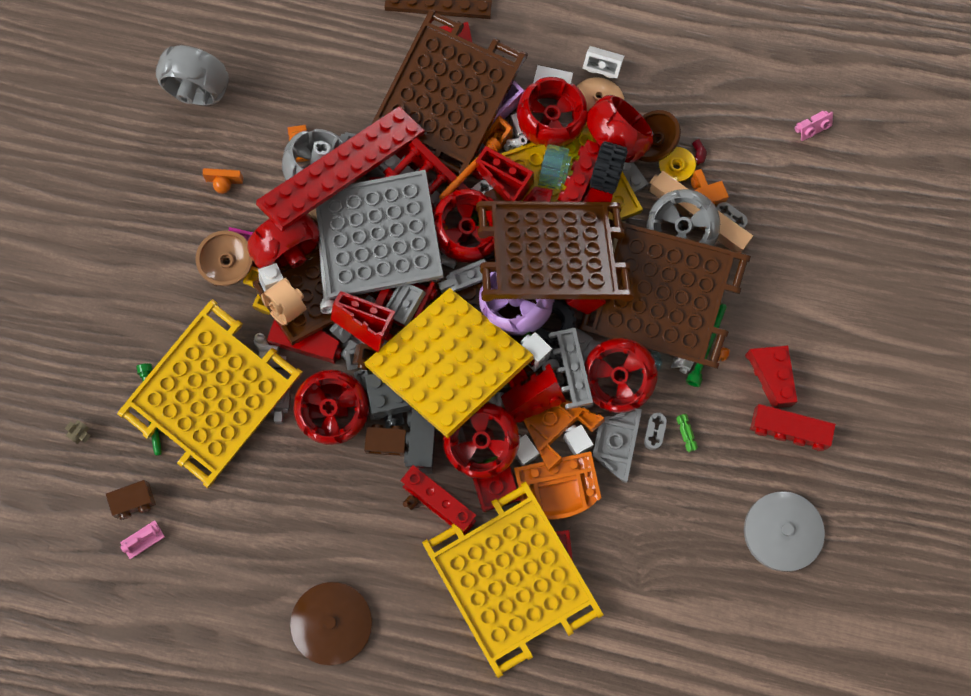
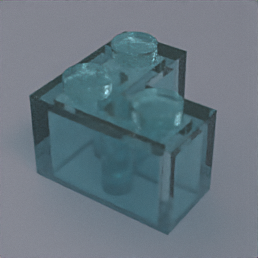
(554, 166)

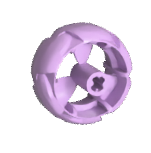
(532, 317)

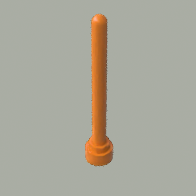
(492, 143)

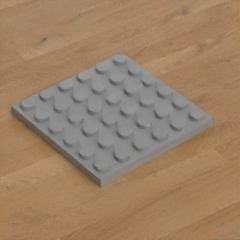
(379, 235)

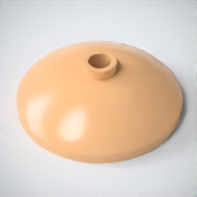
(598, 86)

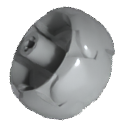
(192, 75)
(308, 145)
(706, 217)

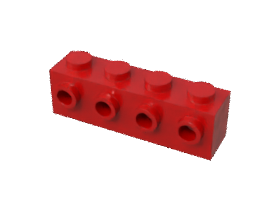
(579, 181)
(792, 427)

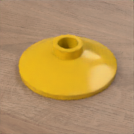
(683, 159)

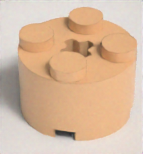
(284, 301)

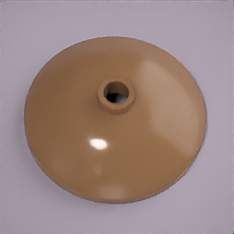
(216, 250)

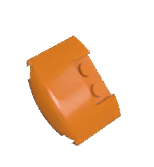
(565, 489)

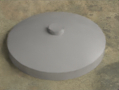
(784, 531)

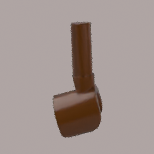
(410, 502)

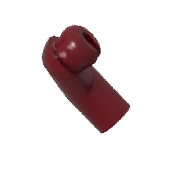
(701, 152)

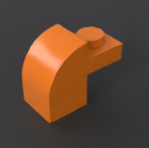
(715, 192)

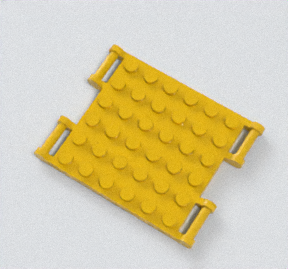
(209, 393)
(512, 579)

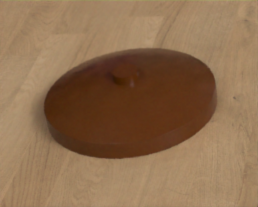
(331, 623)

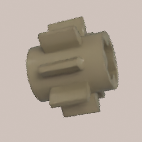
(77, 432)

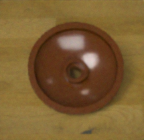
(664, 128)

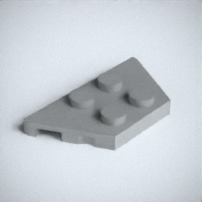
(616, 442)

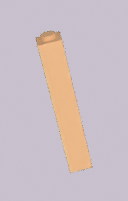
(730, 233)

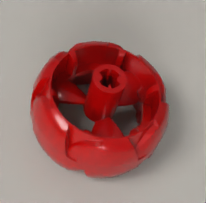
(619, 123)
(549, 129)
(464, 201)
(272, 246)
(638, 358)
(311, 393)
(505, 450)

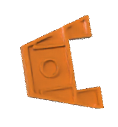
(553, 423)

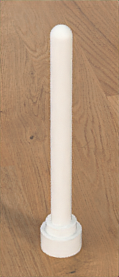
(326, 304)

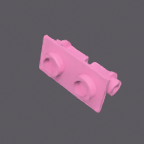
(819, 123)
(142, 540)

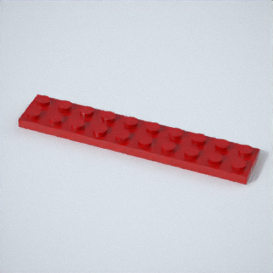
(339, 168)

